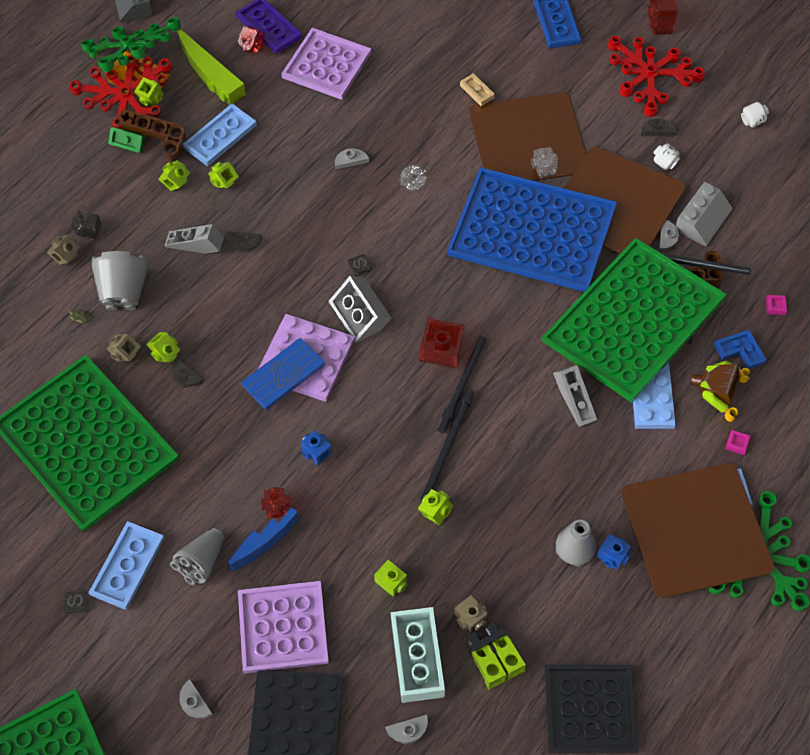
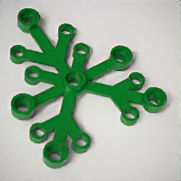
(132, 43)
(782, 583)

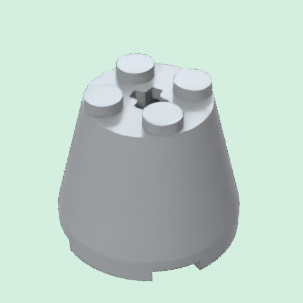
(119, 279)

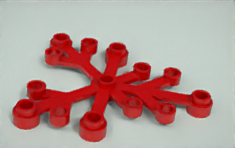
(651, 71)
(105, 90)

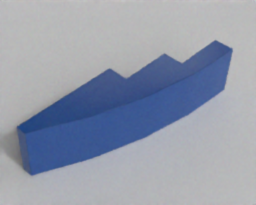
(258, 544)

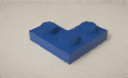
(743, 345)

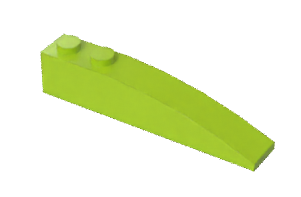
(212, 72)

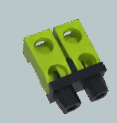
(495, 656)

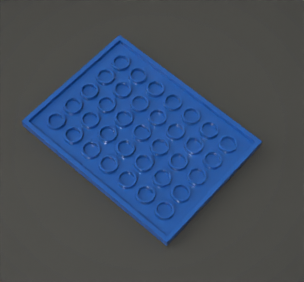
(532, 229)

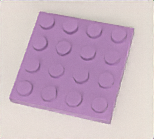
(326, 63)
(326, 342)
(282, 627)

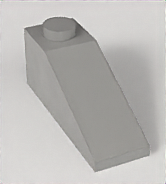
(575, 394)

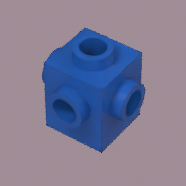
(316, 447)
(614, 552)

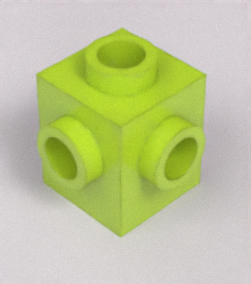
(149, 92)
(174, 175)
(222, 175)
(163, 347)
(435, 506)

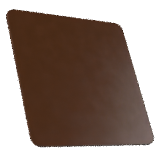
(514, 128)
(641, 195)
(696, 530)

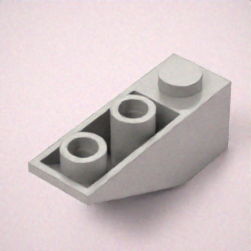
(196, 239)

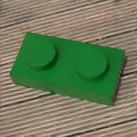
(126, 139)

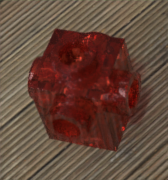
(250, 39)
(275, 502)

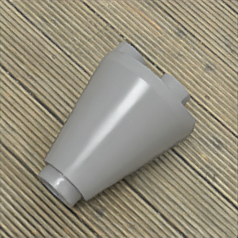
(576, 543)
(198, 557)

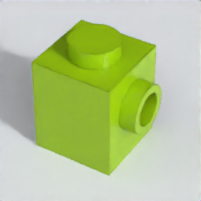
(391, 578)

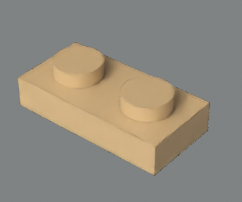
(477, 89)

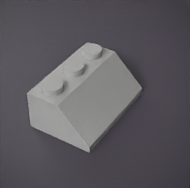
(704, 214)
(359, 308)

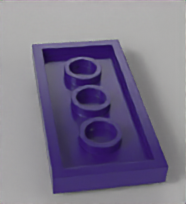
(277, 29)

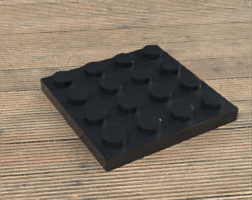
(590, 709)
(295, 713)

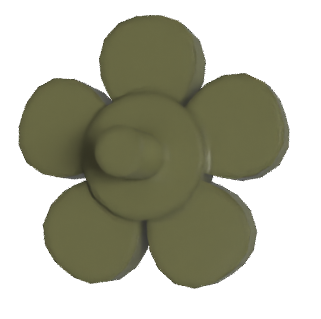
(79, 315)

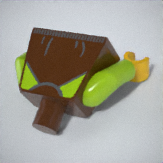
(720, 384)

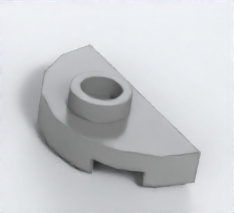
(350, 157)
(668, 236)
(193, 703)
(409, 730)

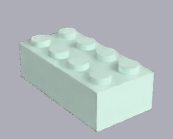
(417, 655)

